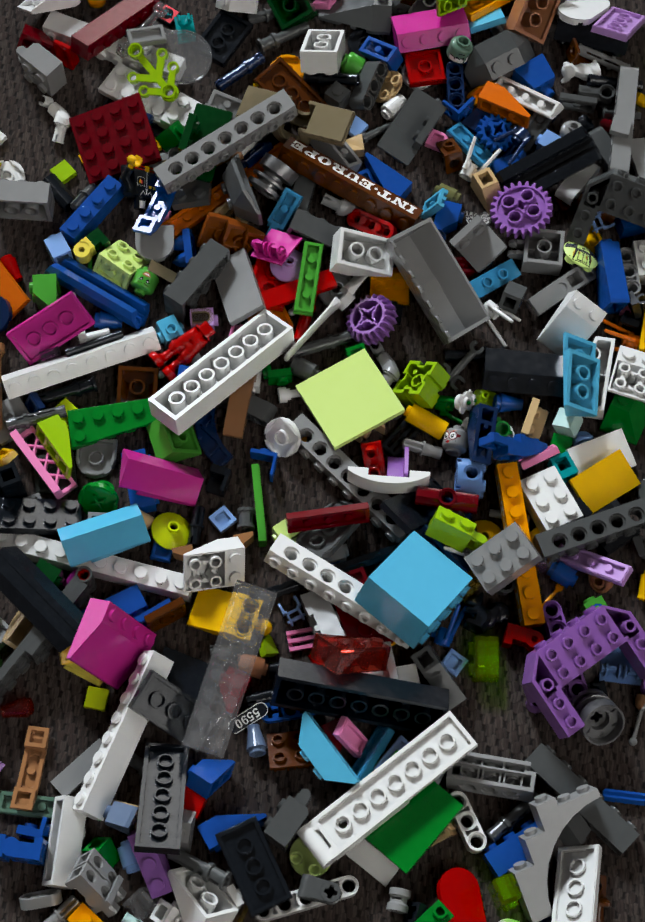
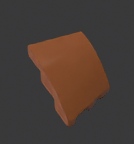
(228, 232)

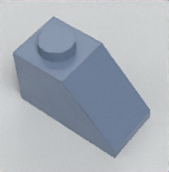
(121, 816)

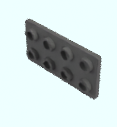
(411, 127)

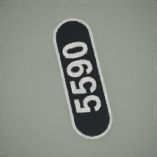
(250, 716)

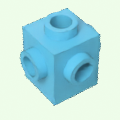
(168, 330)

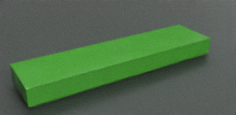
(308, 278)
(258, 498)

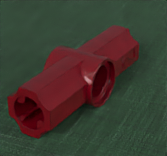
(460, 501)

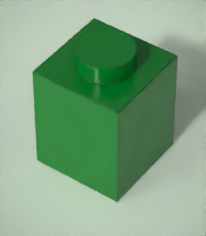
(171, 136)

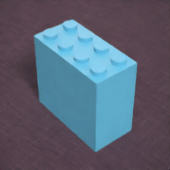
(414, 590)

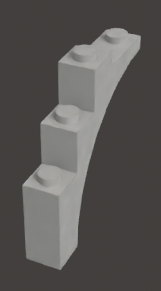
(538, 845)

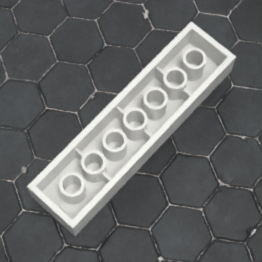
(221, 371)

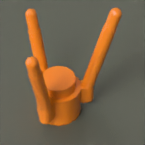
(628, 339)

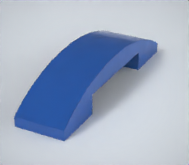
(155, 212)

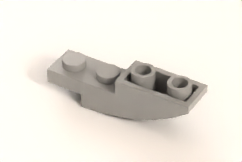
(557, 290)

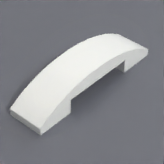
(387, 484)

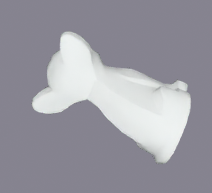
(580, 70)

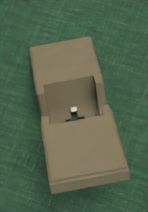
(322, 123)

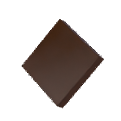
(166, 615)

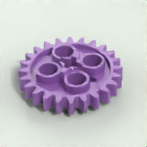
(521, 209)

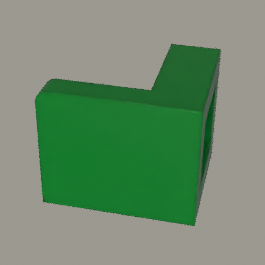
(105, 847)

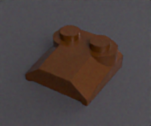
(136, 383)

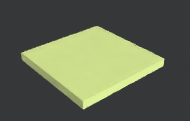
(350, 399)

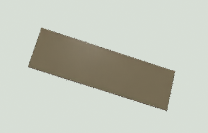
(162, 271)

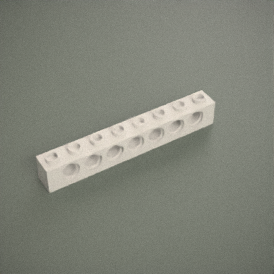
(323, 580)

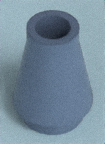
(255, 741)

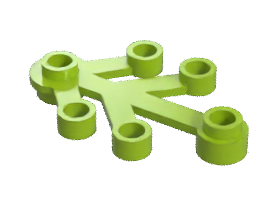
(154, 75)

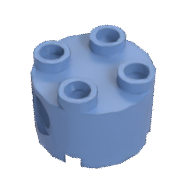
(469, 477)

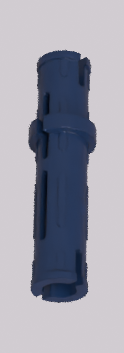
(243, 69)

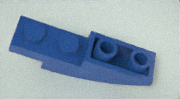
(511, 448)

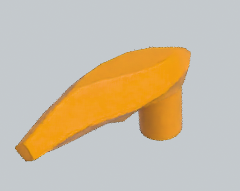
(475, 93)

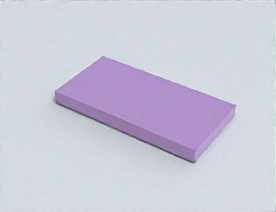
(618, 24)

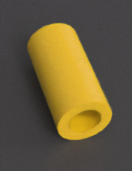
(425, 421)

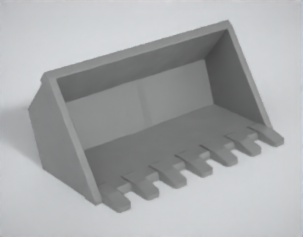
(436, 281)

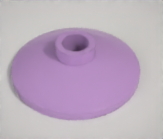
(288, 271)

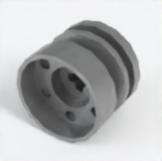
(272, 177)
(600, 715)

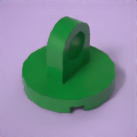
(98, 497)

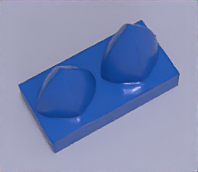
(187, 243)

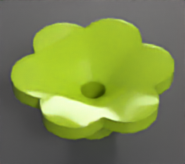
(480, 396)

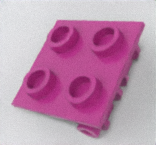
(275, 246)

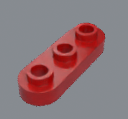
(367, 221)

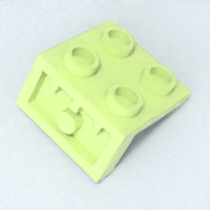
(119, 263)

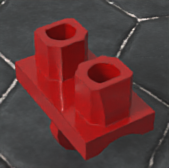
(374, 458)

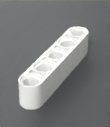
(297, 906)

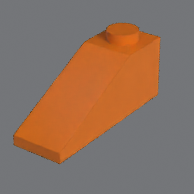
(498, 100)

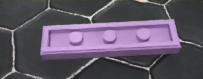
(598, 566)

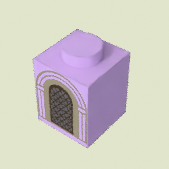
(199, 315)

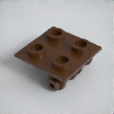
(285, 751)

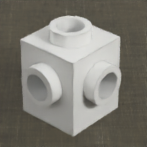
(172, 912)

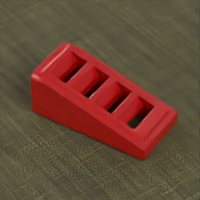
(64, 54)

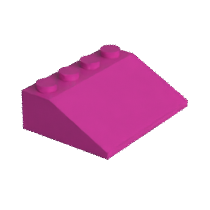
(109, 642)

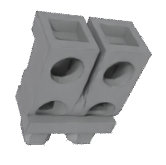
(97, 883)

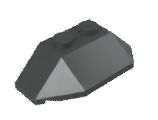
(497, 57)
(239, 192)

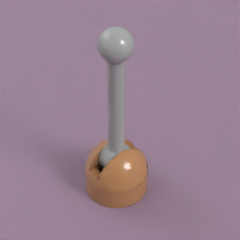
(640, 705)

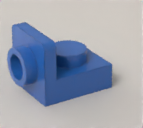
(30, 830)

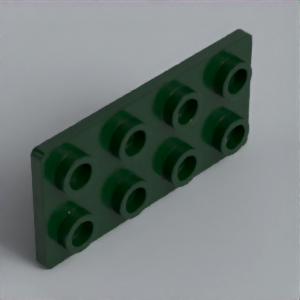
(200, 124)

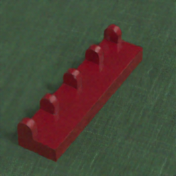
(327, 517)

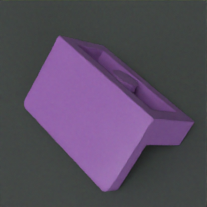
(398, 465)

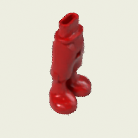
(187, 347)

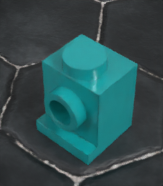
(565, 461)

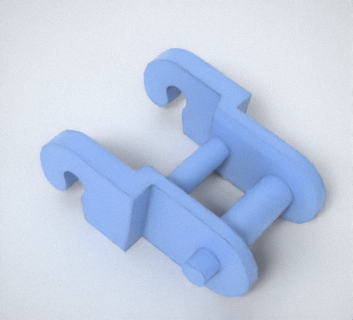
(602, 225)
(285, 613)

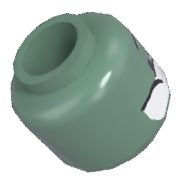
(459, 49)

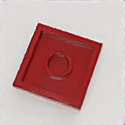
(424, 68)

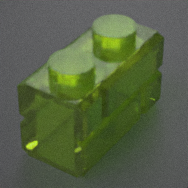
(484, 659)
(505, 892)

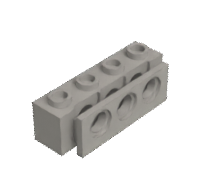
(475, 772)

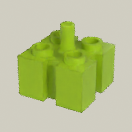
(421, 384)

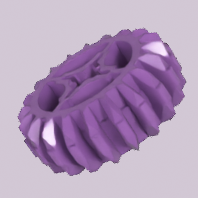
(378, 309)

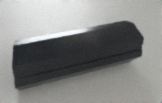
(553, 162)
(38, 598)

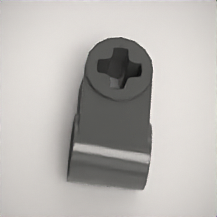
(314, 889)

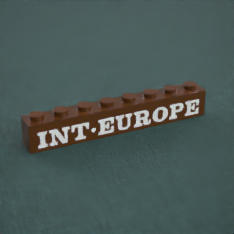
(349, 184)

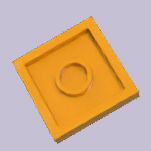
(392, 287)

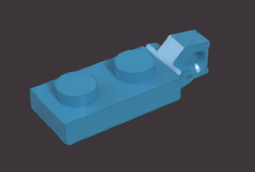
(284, 210)

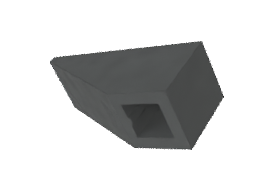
(437, 674)

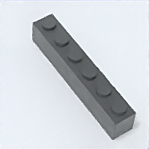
(600, 817)

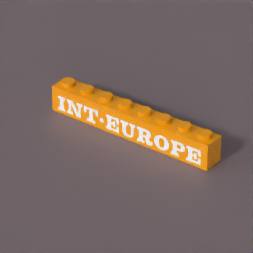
(513, 510)

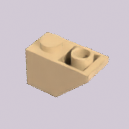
(485, 187)

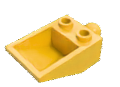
(210, 610)

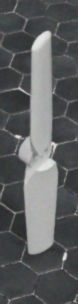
(341, 303)

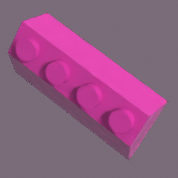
(427, 30)

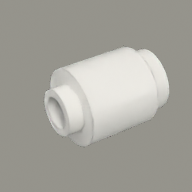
(392, 107)

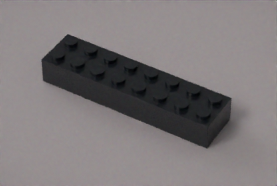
(358, 696)

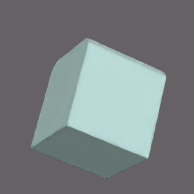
(567, 425)

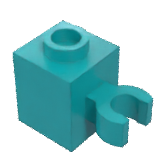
(184, 22)

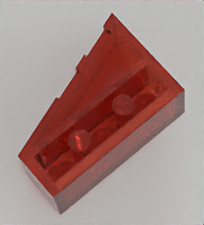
(350, 653)

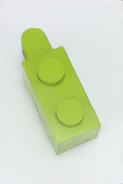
(454, 530)

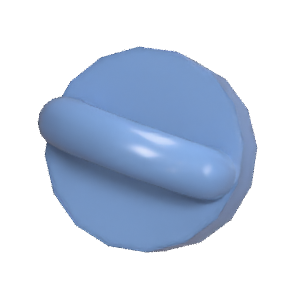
(582, 437)

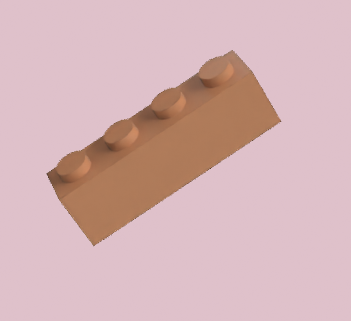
(532, 18)

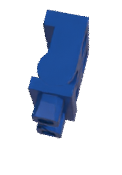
(23, 852)

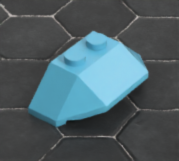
(323, 754)

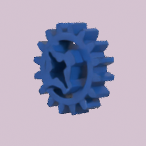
(485, 132)

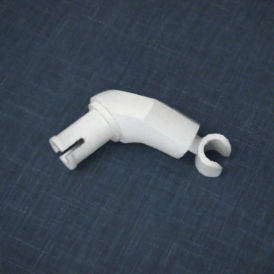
(60, 116)

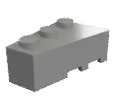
(321, 615)

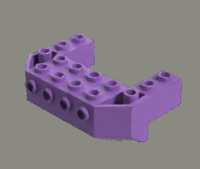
(574, 651)

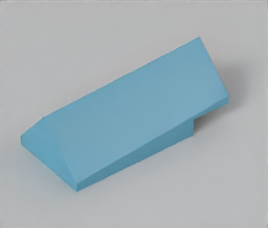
(580, 376)
(104, 535)

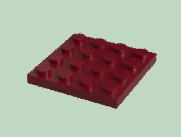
(111, 135)

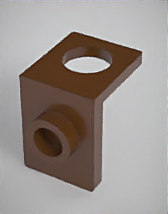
(573, 55)
(450, 150)

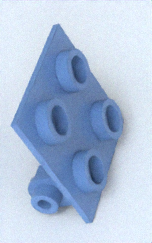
(617, 669)

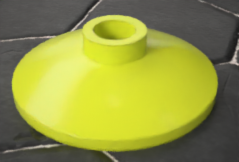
(165, 535)

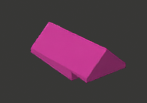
(160, 478)

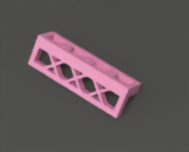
(37, 463)

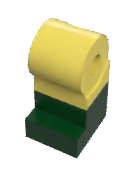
(90, 246)

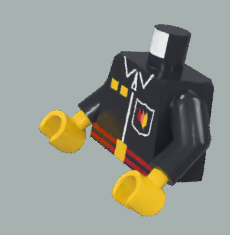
(138, 181)

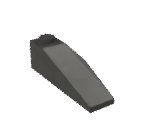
(365, 14)

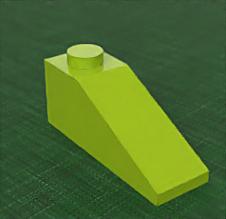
(54, 437)

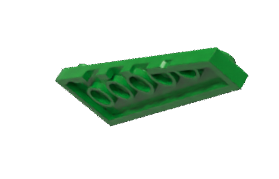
(107, 421)

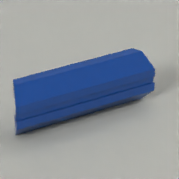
(101, 292)

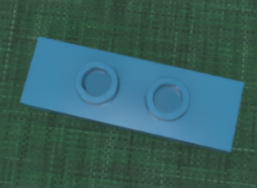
(495, 278)
(373, 750)

